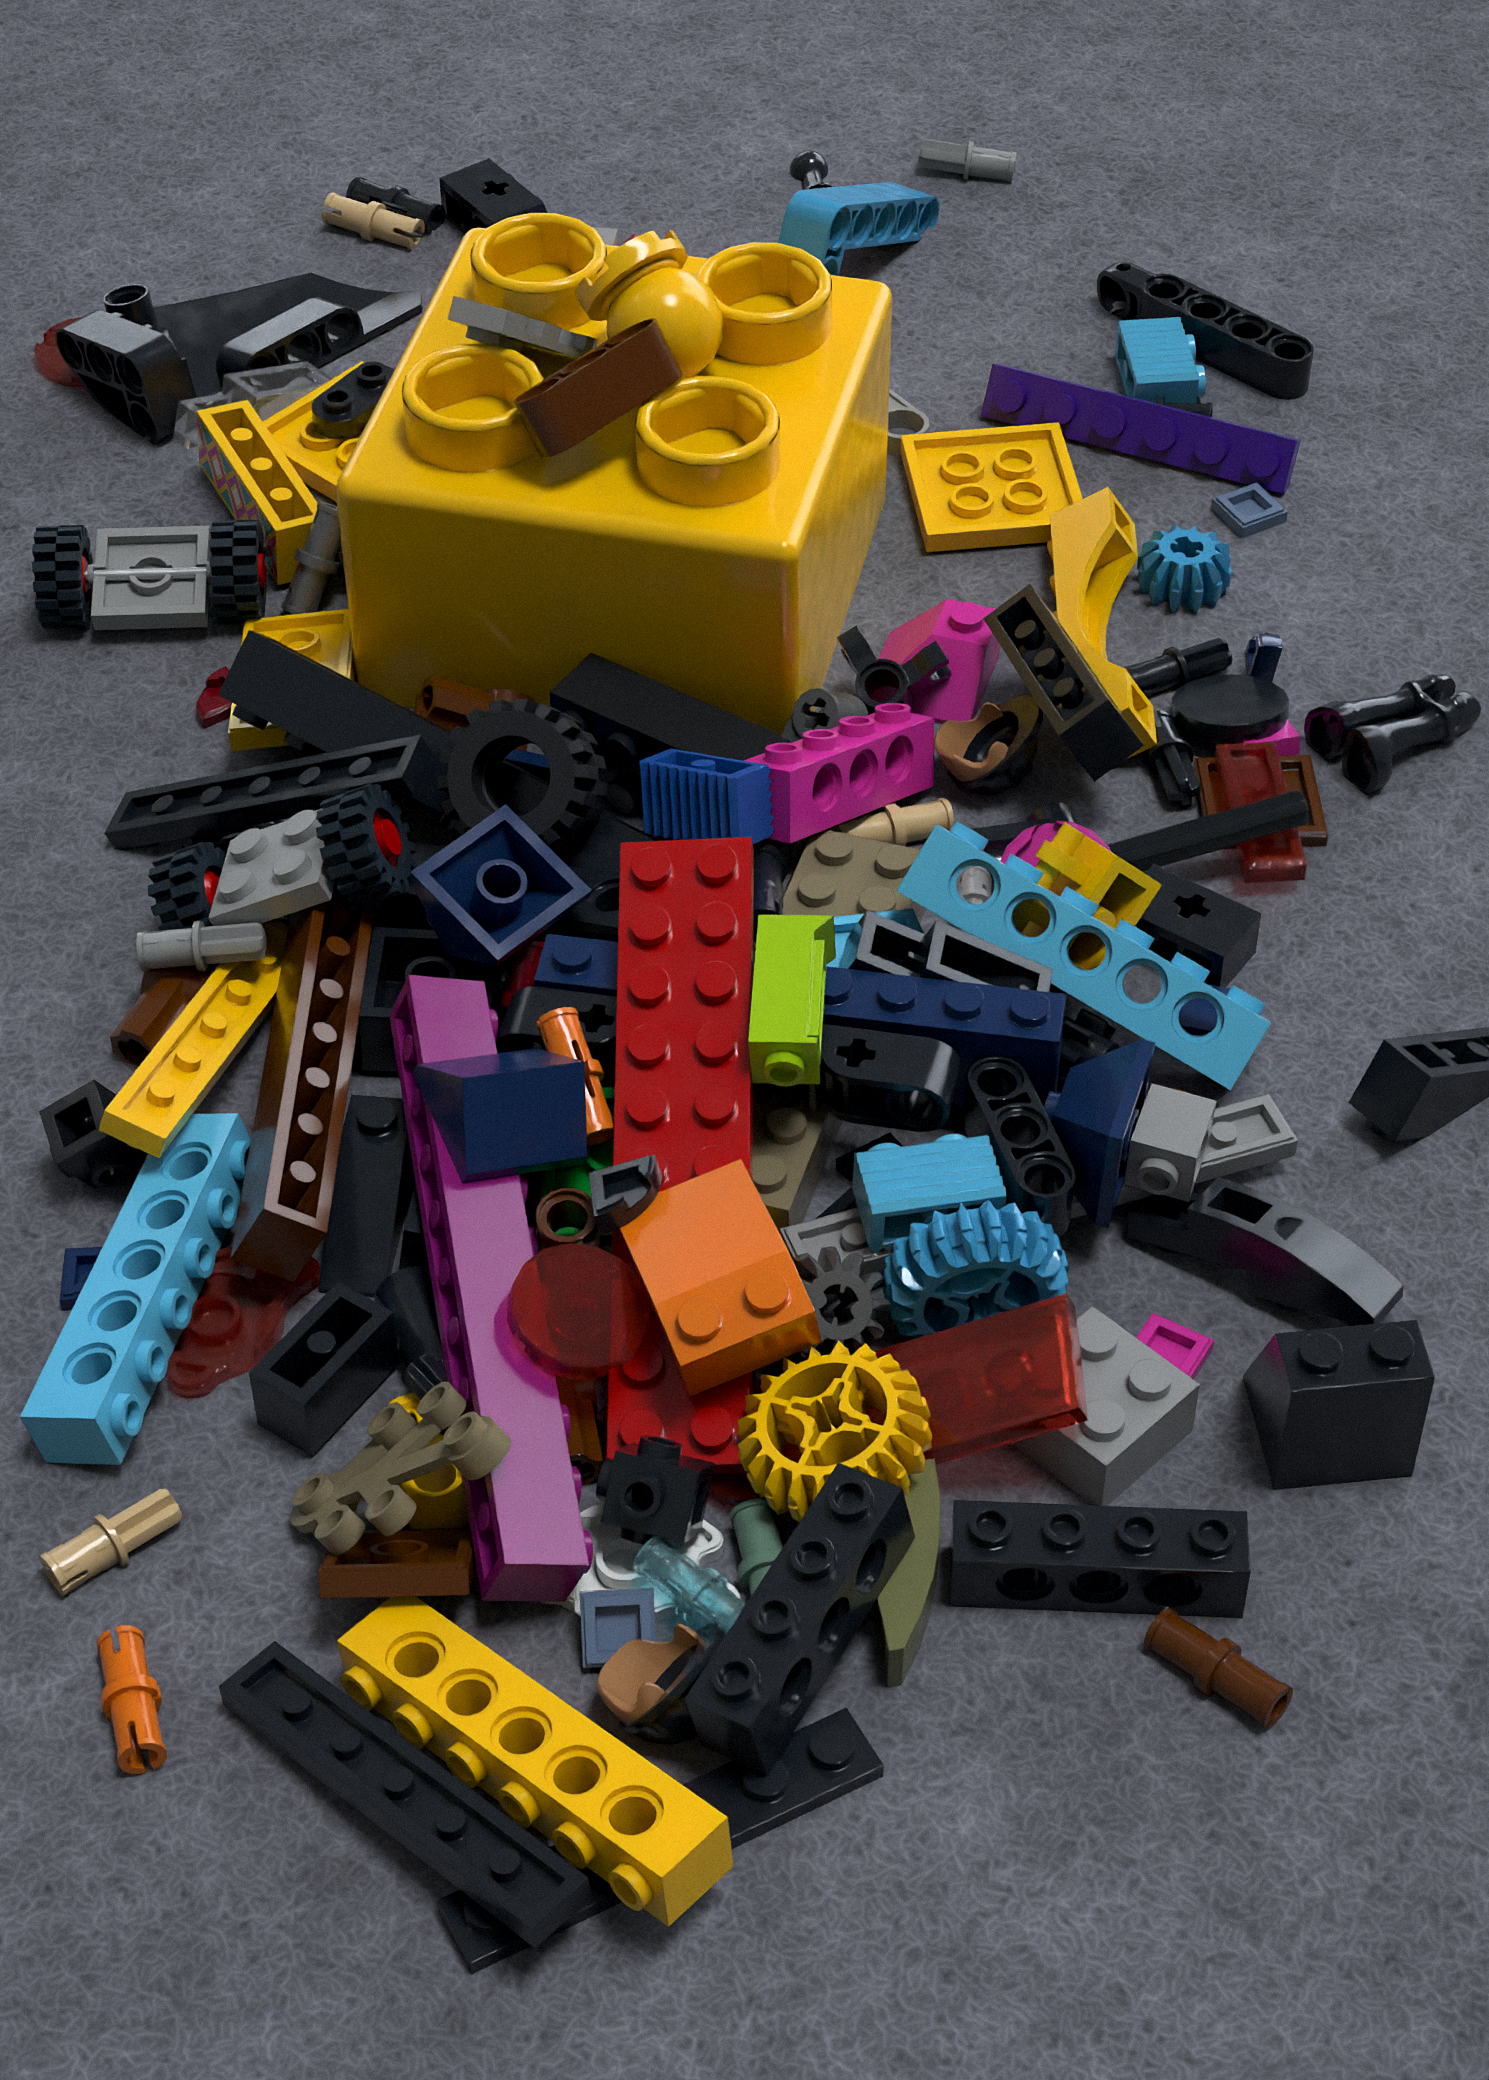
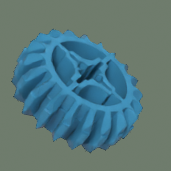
(971, 1268)

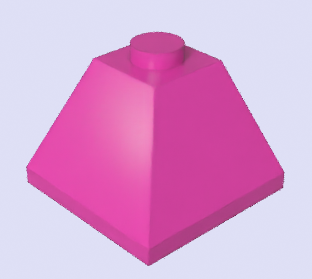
(970, 653)

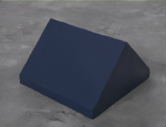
(495, 889)
(508, 1111)

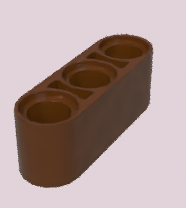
(597, 388)

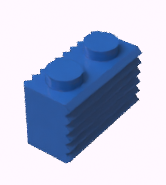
(705, 797)

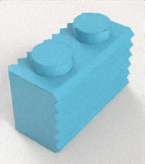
(1158, 361)
(913, 1181)

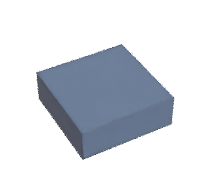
(1249, 510)
(614, 1619)

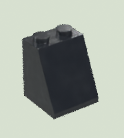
(1341, 1403)

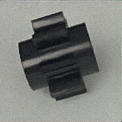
(1084, 1040)

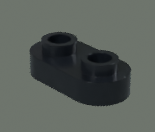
(348, 403)

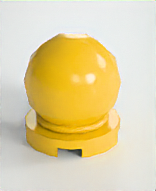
(649, 283)

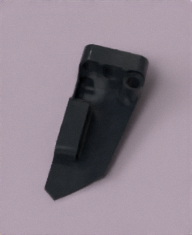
(149, 357)

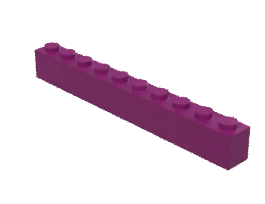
(476, 1242)

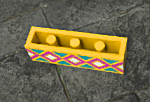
(256, 481)

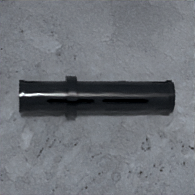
(769, 874)

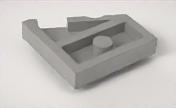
(512, 330)

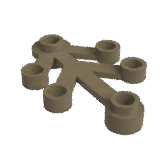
(394, 1456)

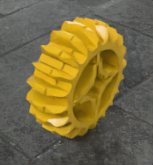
(824, 1412)

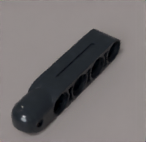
(1223, 332)

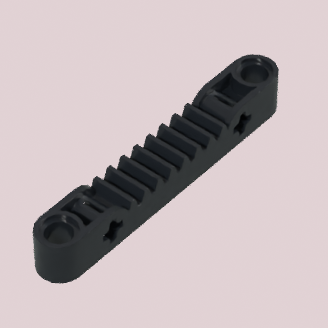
(898, 1085)

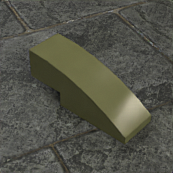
(907, 1599)

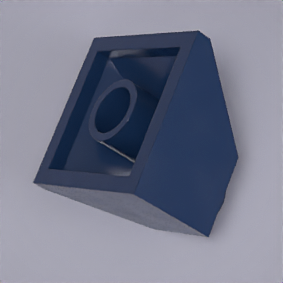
(1097, 1121)

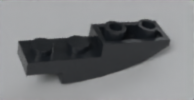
(1284, 1249)

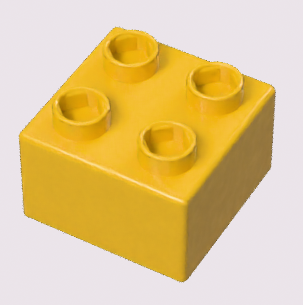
(679, 541)

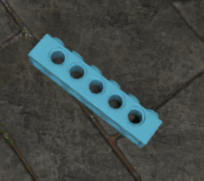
(935, 885)
(139, 1295)

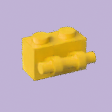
(1094, 873)

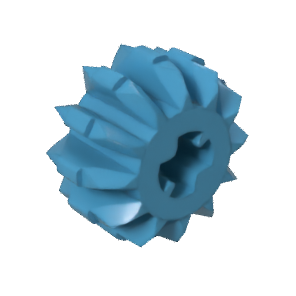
(1184, 568)

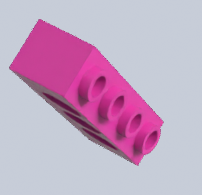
(848, 770)

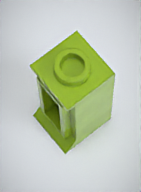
(789, 997)

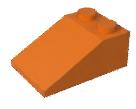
(720, 1278)

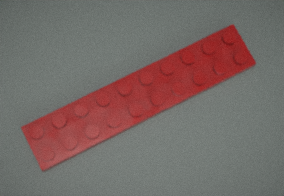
(682, 1091)

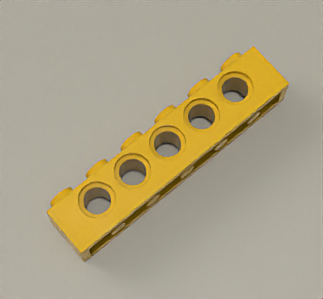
(537, 1757)

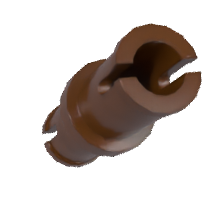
(1218, 1667)

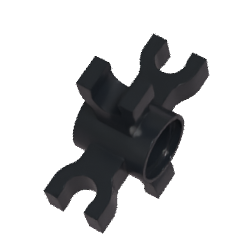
(921, 671)

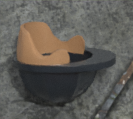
(992, 748)
(650, 1680)

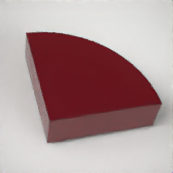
(211, 706)

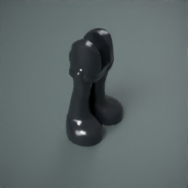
(1366, 745)

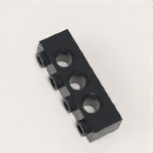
(1063, 683)
(1099, 1558)
(801, 1618)

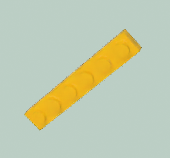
(196, 1049)

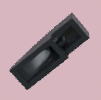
(939, 954)

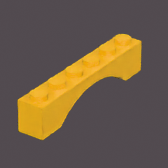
(1091, 557)

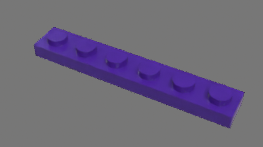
(1142, 428)

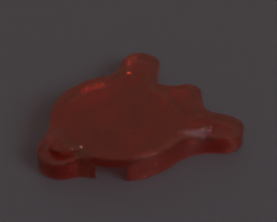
(234, 1323)

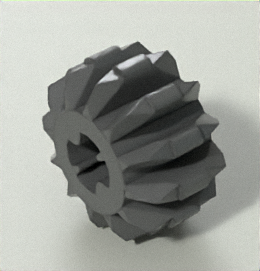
(856, 1305)

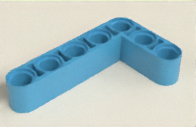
(855, 217)

